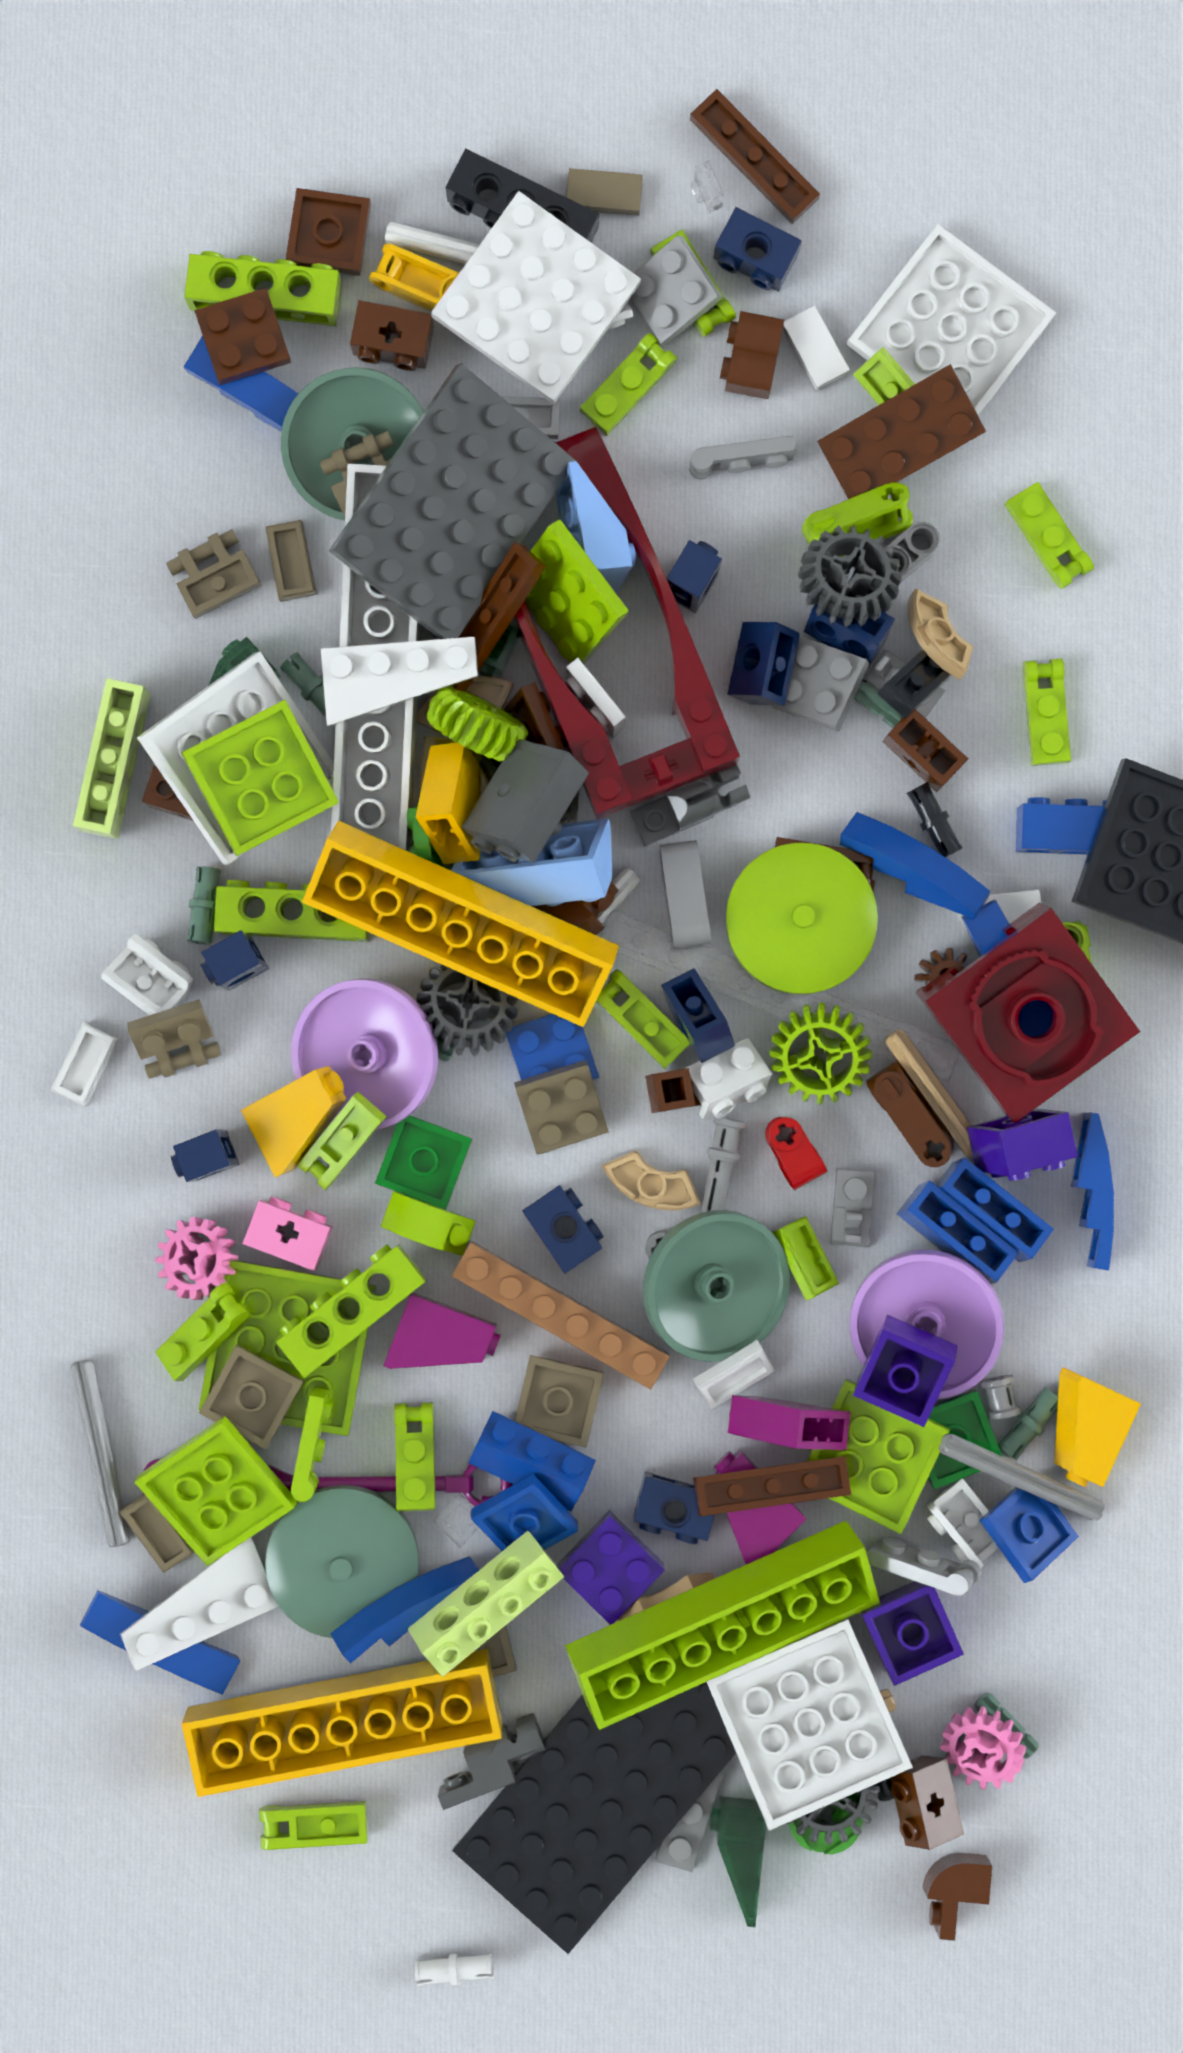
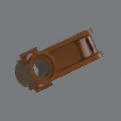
(911, 1114)

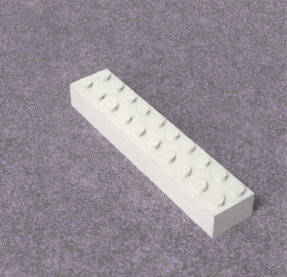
(376, 749)

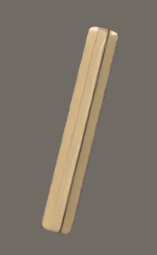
(930, 1088)

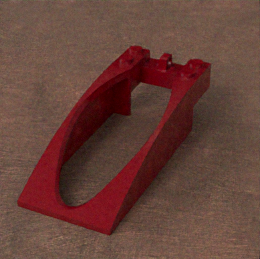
(708, 739)

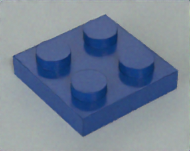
(549, 1045)
(523, 1509)
(1028, 1532)

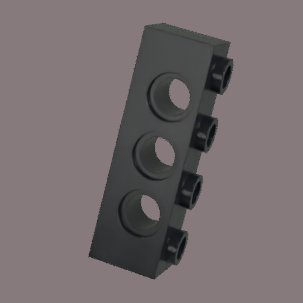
(478, 173)

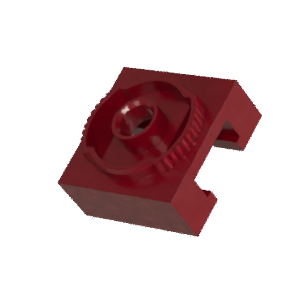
(983, 1005)

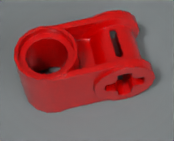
(798, 1157)

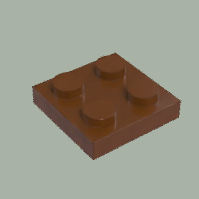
(328, 230)
(242, 336)
(533, 711)

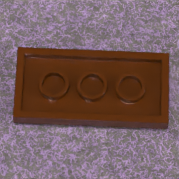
(902, 434)

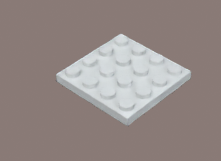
(536, 297)
(954, 312)
(224, 703)
(809, 1724)

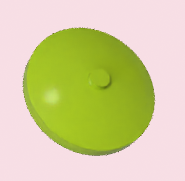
(801, 918)

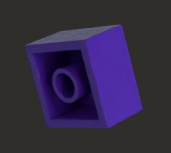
(1014, 1149)
(905, 1370)
(610, 1567)
(911, 1632)

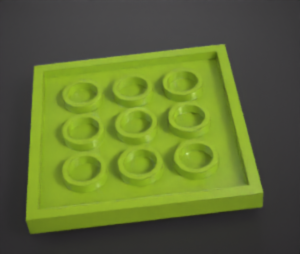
(274, 1299)

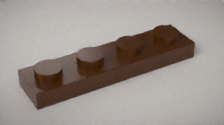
(754, 156)
(501, 602)
(772, 1486)

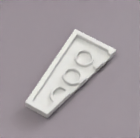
(385, 674)
(210, 1603)

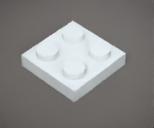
(598, 702)

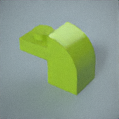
(427, 1224)

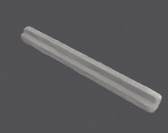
(100, 1452)
(1021, 1477)

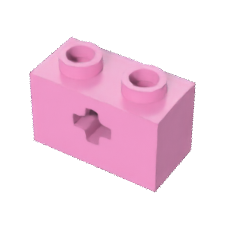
(266, 1236)

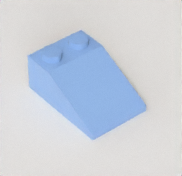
(595, 526)

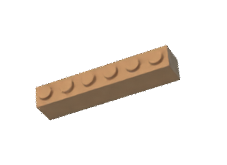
(561, 1315)

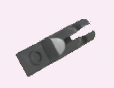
(688, 806)
(492, 1763)

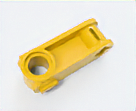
(412, 277)

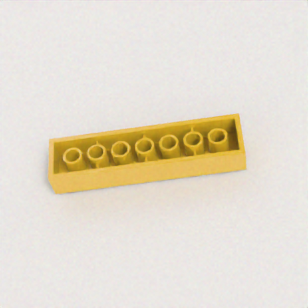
(460, 923)
(340, 1724)

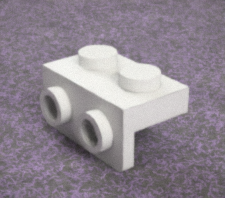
(148, 976)
(729, 1079)
(958, 1514)

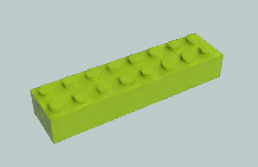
(723, 1624)

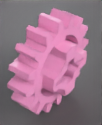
(198, 1259)
(983, 1747)

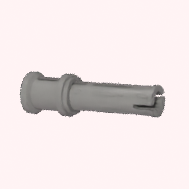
(723, 1156)

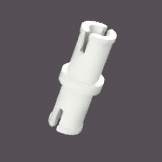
(454, 1969)

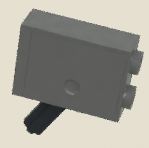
(524, 800)

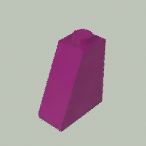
(439, 1335)
(789, 1423)
(758, 1529)

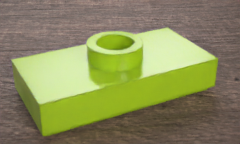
(806, 1258)

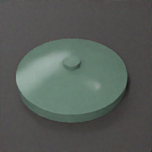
(337, 414)
(716, 1285)
(338, 1556)

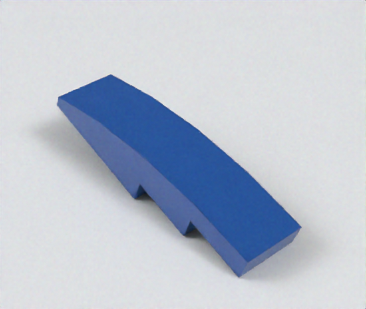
(258, 393)
(922, 868)
(986, 933)
(1094, 1175)
(401, 1608)
(198, 1663)

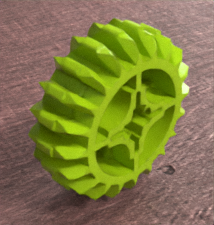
(475, 723)
(835, 1049)

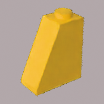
(447, 799)
(294, 1117)
(1090, 1427)

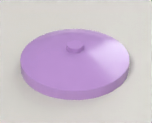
(374, 1043)
(939, 1297)

